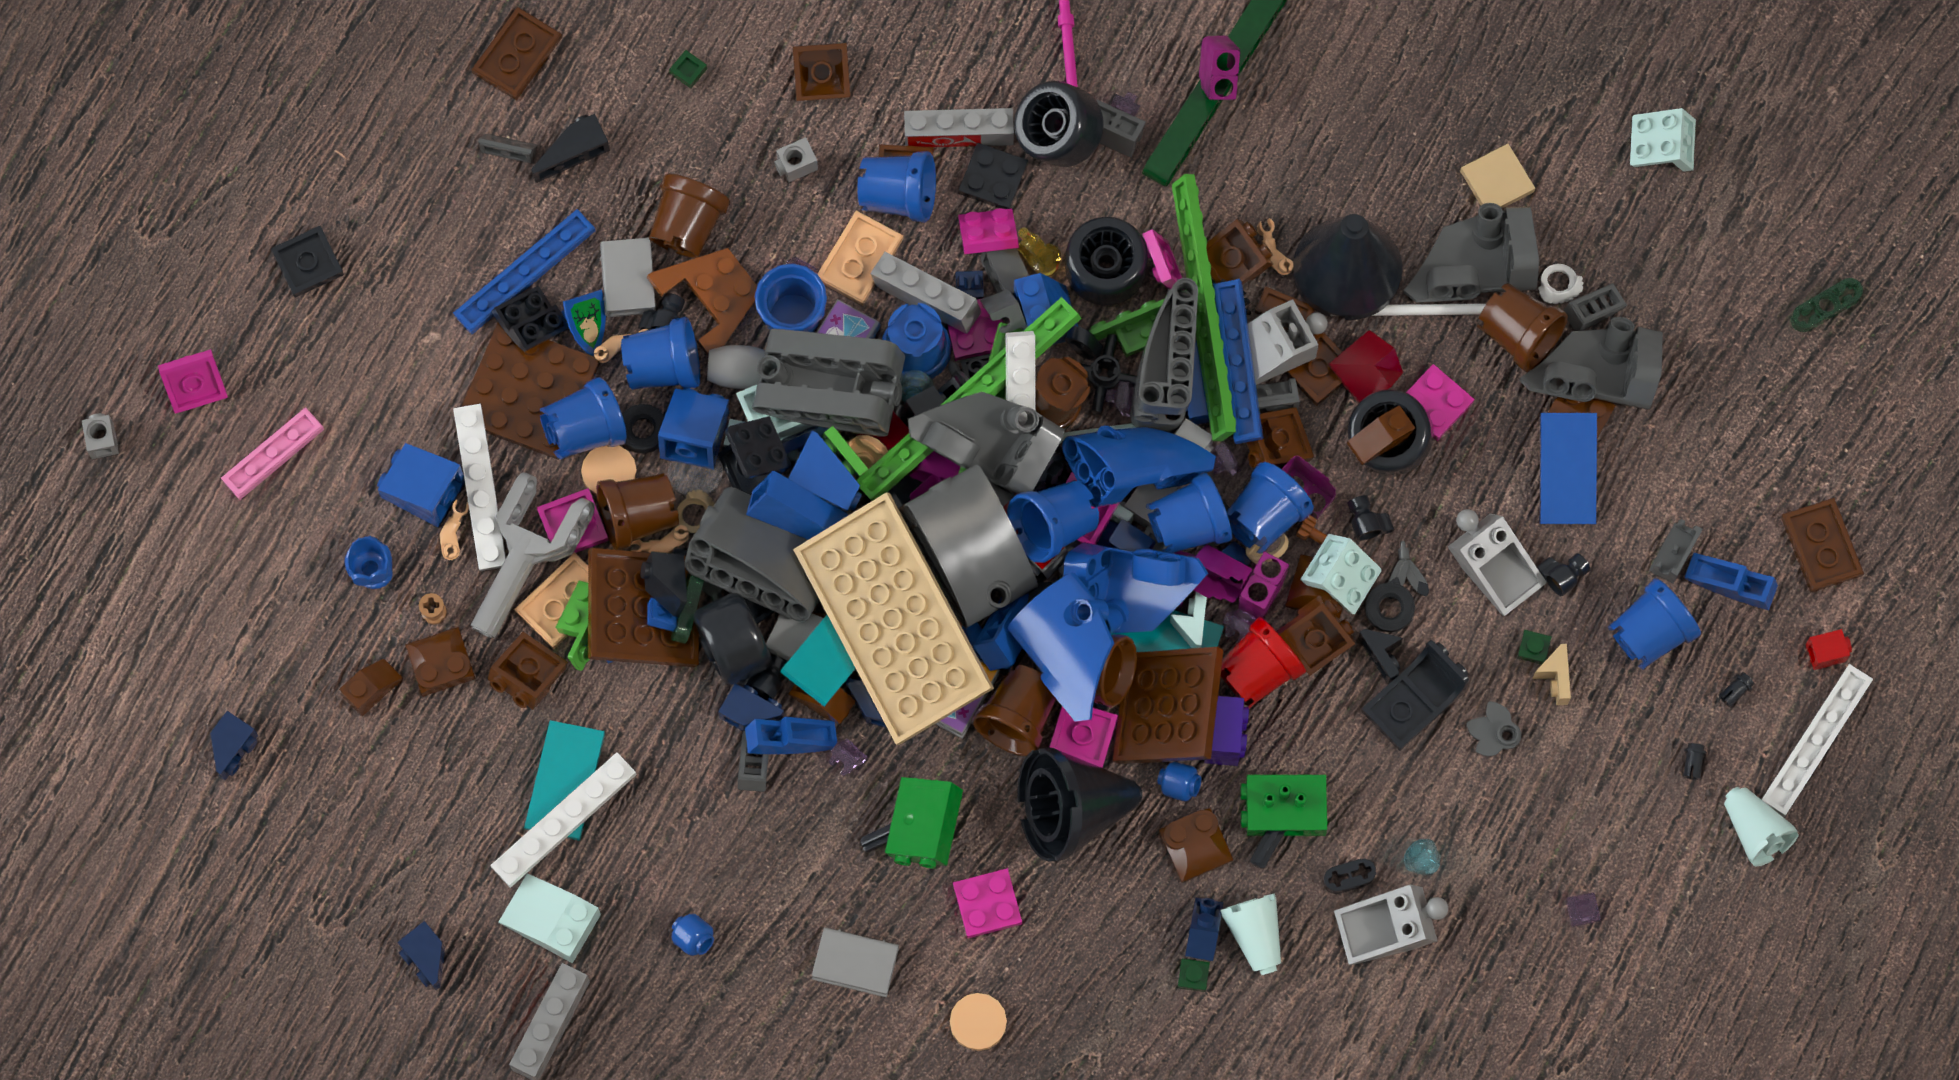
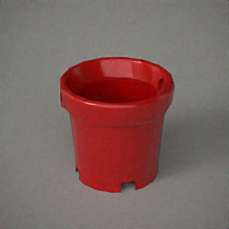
(1260, 663)

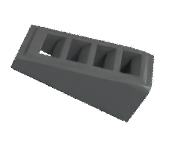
(1579, 315)
(752, 778)

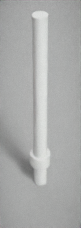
(1431, 309)

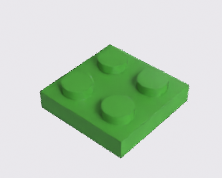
(844, 452)

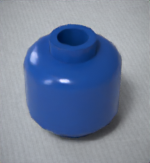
(1179, 781)
(692, 934)

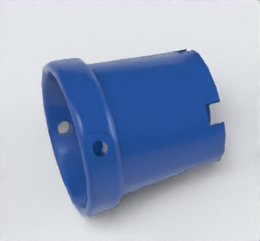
(899, 185)
(791, 298)
(920, 337)
(662, 356)
(584, 420)
(1268, 507)
(1190, 516)
(1052, 518)
(1654, 625)

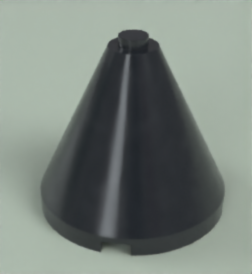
(1347, 268)
(1070, 801)

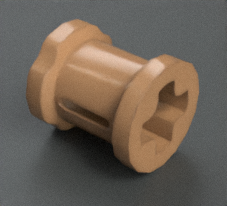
(439, 612)

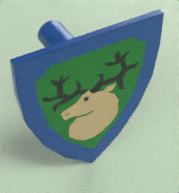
(586, 319)

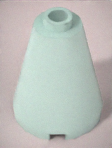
(1758, 826)
(1256, 931)

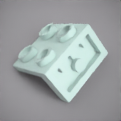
(1663, 139)
(1342, 571)

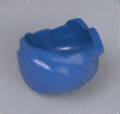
(369, 563)

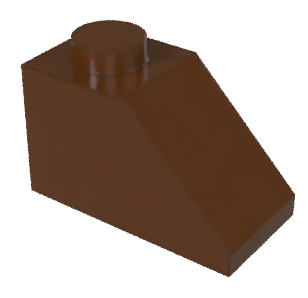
(1381, 435)
(370, 686)
(834, 710)

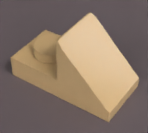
(1557, 667)

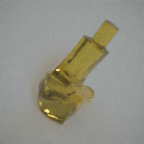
(1040, 256)

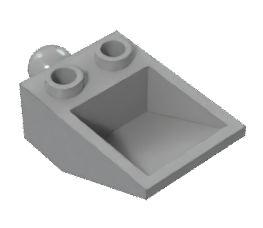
(1278, 350)
(1501, 565)
(1383, 923)

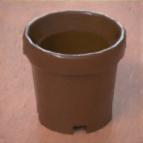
(686, 214)
(1522, 326)
(1060, 390)
(636, 508)
(1117, 672)
(1016, 712)

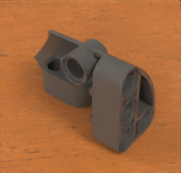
(1479, 257)
(1603, 365)
(988, 434)

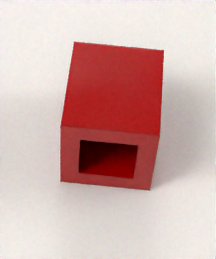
(1828, 649)

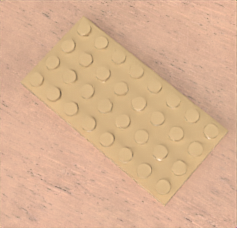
(893, 618)

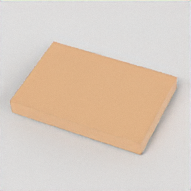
(856, 255)
(547, 602)

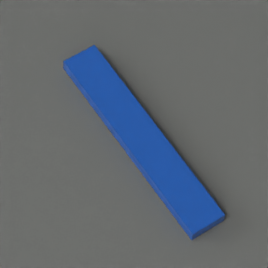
(525, 270)
(1238, 359)

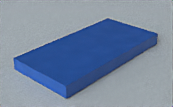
(1568, 468)

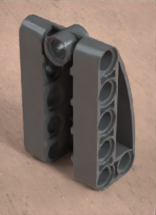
(1167, 362)
(830, 381)
(969, 545)
(750, 558)

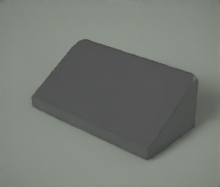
(507, 148)

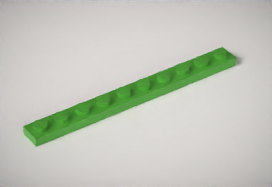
(1207, 322)
(988, 379)

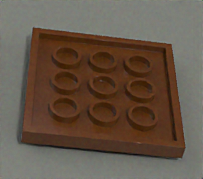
(519, 383)
(619, 614)
(1170, 707)

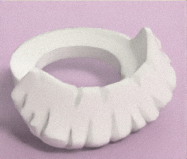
(1550, 295)

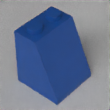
(1037, 294)
(693, 428)
(825, 475)
(421, 483)

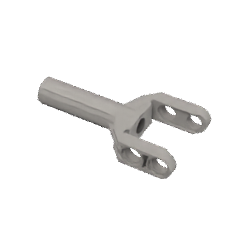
(526, 550)

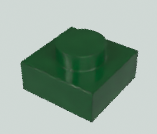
(688, 69)
(1534, 647)
(1193, 975)

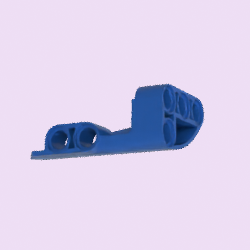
(1121, 459)
(1136, 585)
(1066, 642)

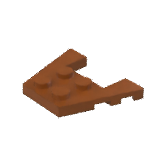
(719, 285)

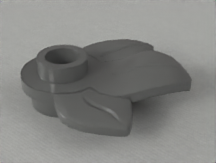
(1490, 729)

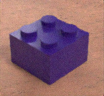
(1228, 740)

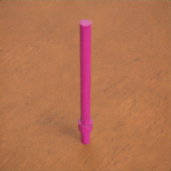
(1066, 23)

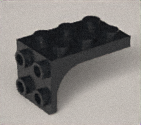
(753, 453)
(1417, 695)

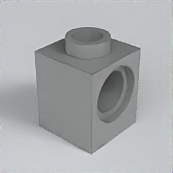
(799, 149)
(100, 447)

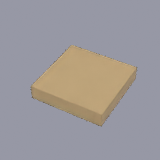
(1498, 178)

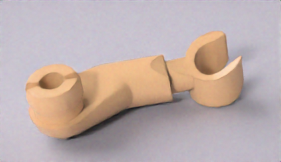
(1280, 263)
(610, 348)
(448, 536)
(673, 539)

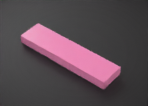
(272, 453)

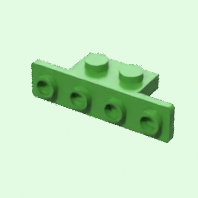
(1130, 327)
(575, 623)

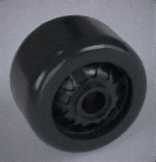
(1058, 124)
(1111, 242)
(1408, 453)
(732, 639)

